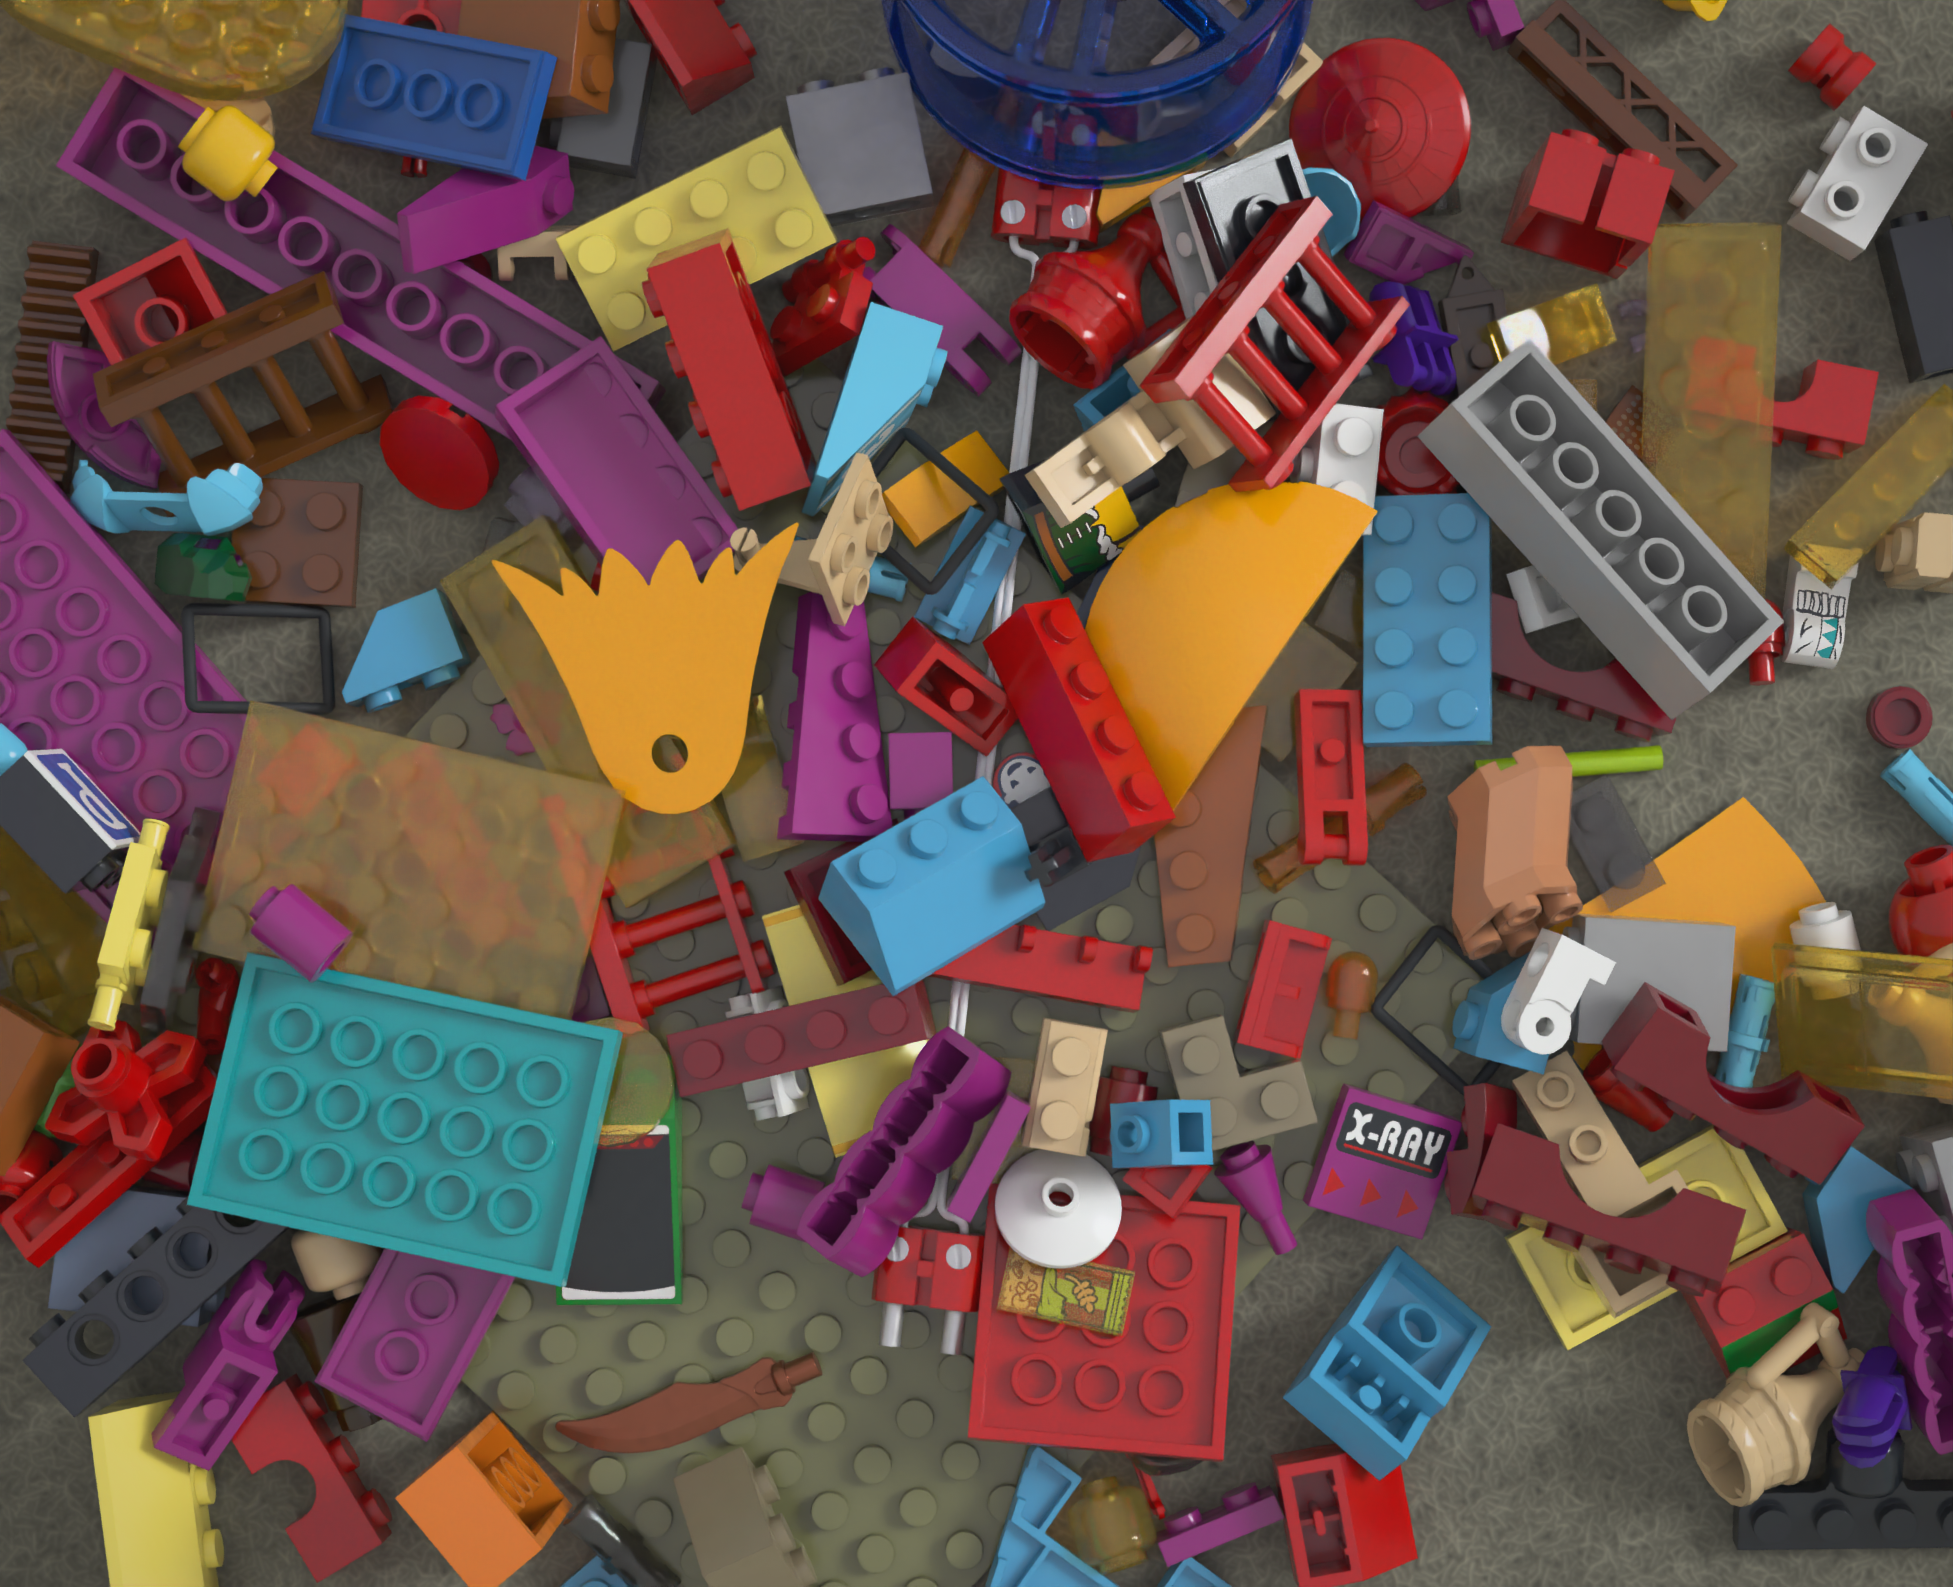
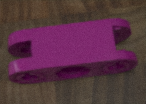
(923, 290)

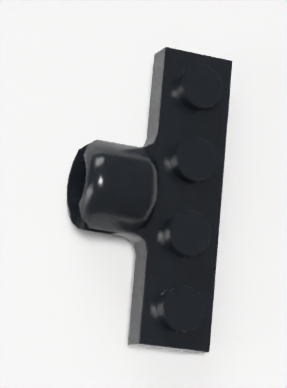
(1850, 1509)

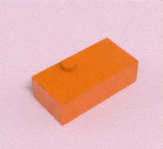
(485, 1504)

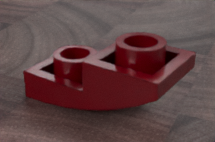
(1483, 1110)

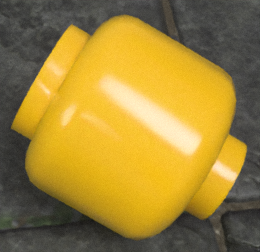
(228, 153)

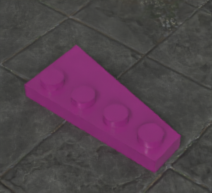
(837, 749)

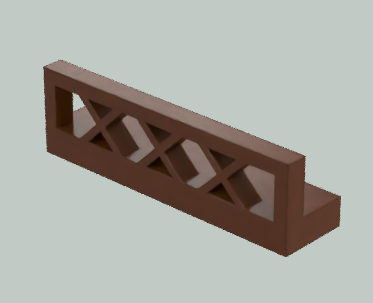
(1611, 117)

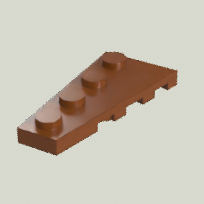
(1206, 848)

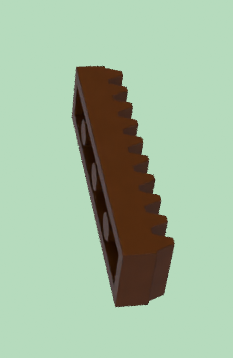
(48, 316)

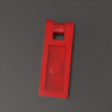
(1330, 775)

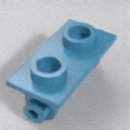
(970, 590)

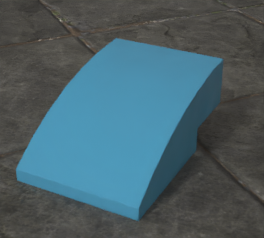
(1388, 1364)

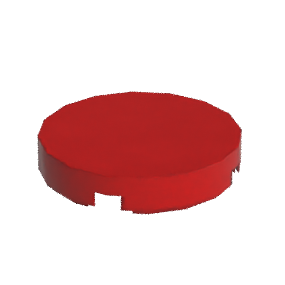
(439, 453)

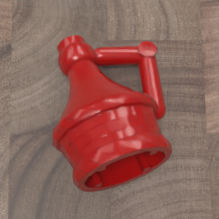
(1088, 304)

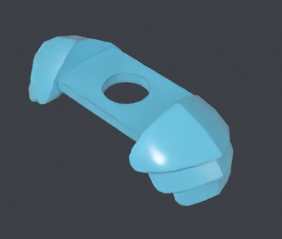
(209, 506)

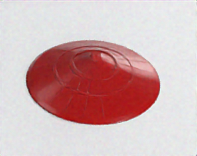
(1385, 122)

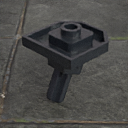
(1056, 859)

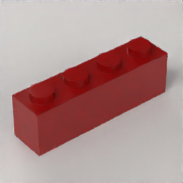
(1078, 729)

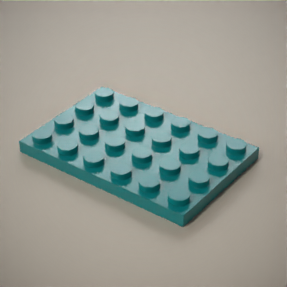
(406, 1119)

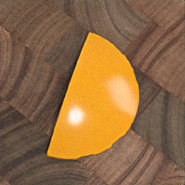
(1209, 606)

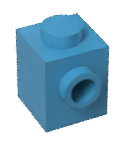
(1161, 1133)

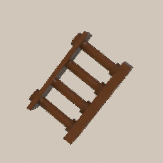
(227, 345)

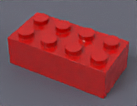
(731, 368)

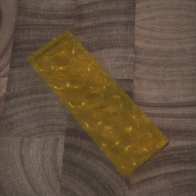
(1714, 379)
(648, 846)

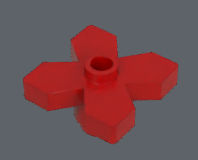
(121, 1089)

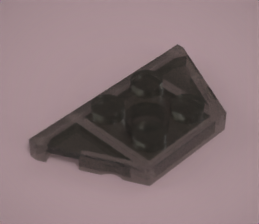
(182, 913)

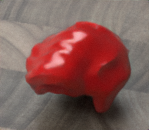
(1404, 460)

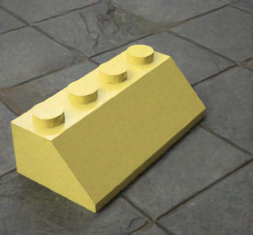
(152, 1501)

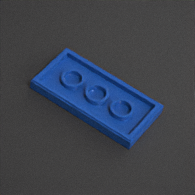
(435, 96)

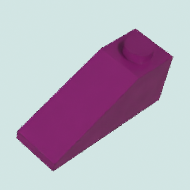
(484, 212)

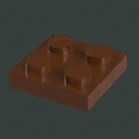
(303, 543)

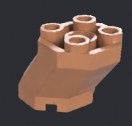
(1512, 853)

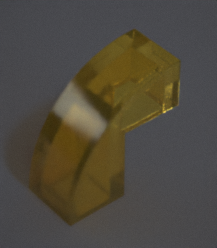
(755, 790)

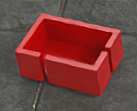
(1588, 203)

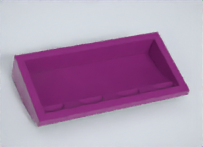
(614, 463)

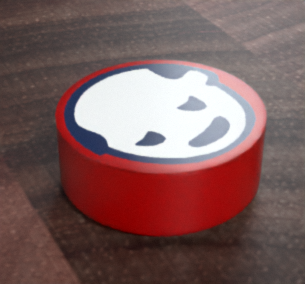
(1019, 778)

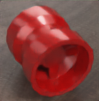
(1832, 67)

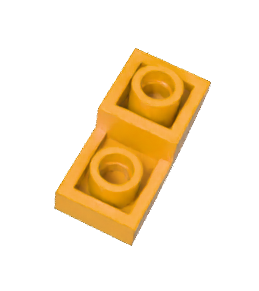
(932, 502)

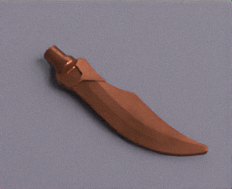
(692, 1408)

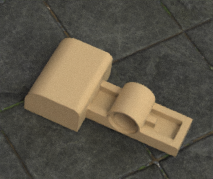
(1140, 435)
(1598, 1170)

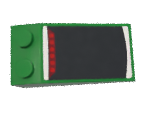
(632, 1222)

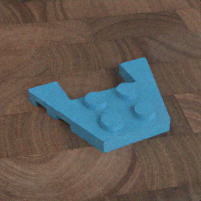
(1035, 1559)

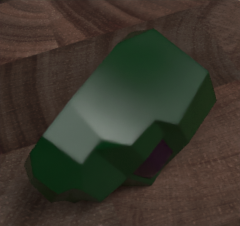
(201, 568)

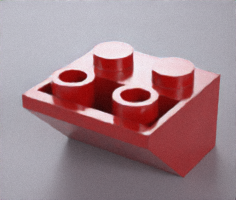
(1341, 1517)

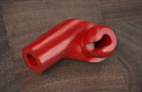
(215, 1002)

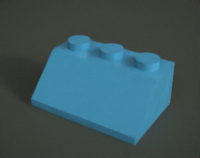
(933, 886)

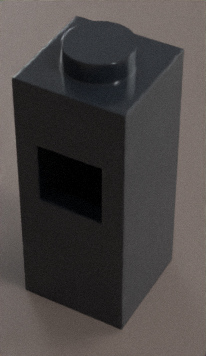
(1919, 288)

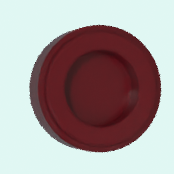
(1899, 717)

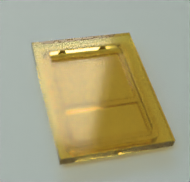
(1865, 1018)

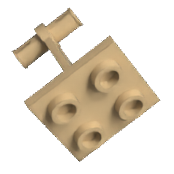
(843, 553)

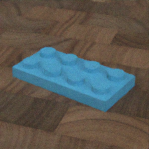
(1427, 622)

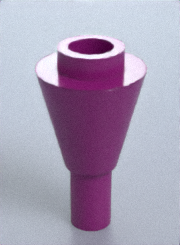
(1252, 1179)

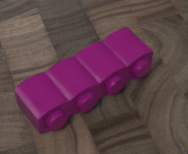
(896, 1164)
(1918, 1290)

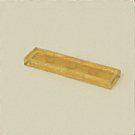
(1878, 493)

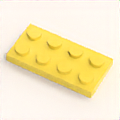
(749, 190)
(1707, 1167)

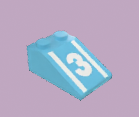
(887, 375)

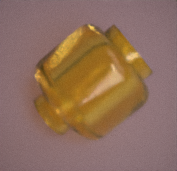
(1112, 1525)

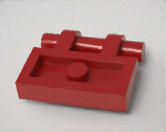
(828, 304)

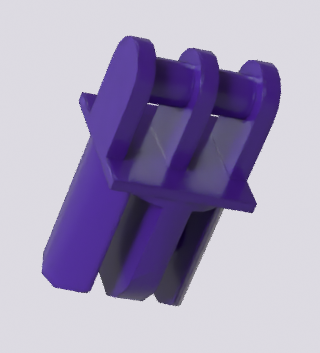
(1419, 349)
(1871, 1408)

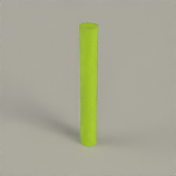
(1601, 761)

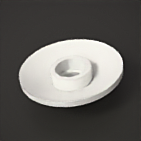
(1052, 1233)

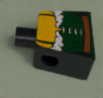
(1086, 543)

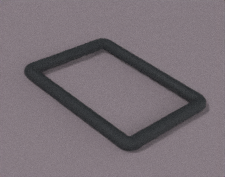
(961, 480)
(256, 610)
(1402, 1033)

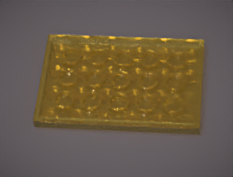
(432, 855)

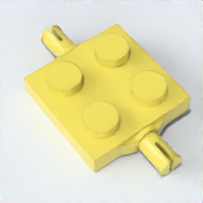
(131, 926)

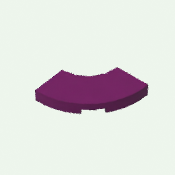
(116, 449)

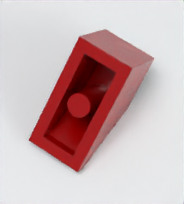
(947, 686)

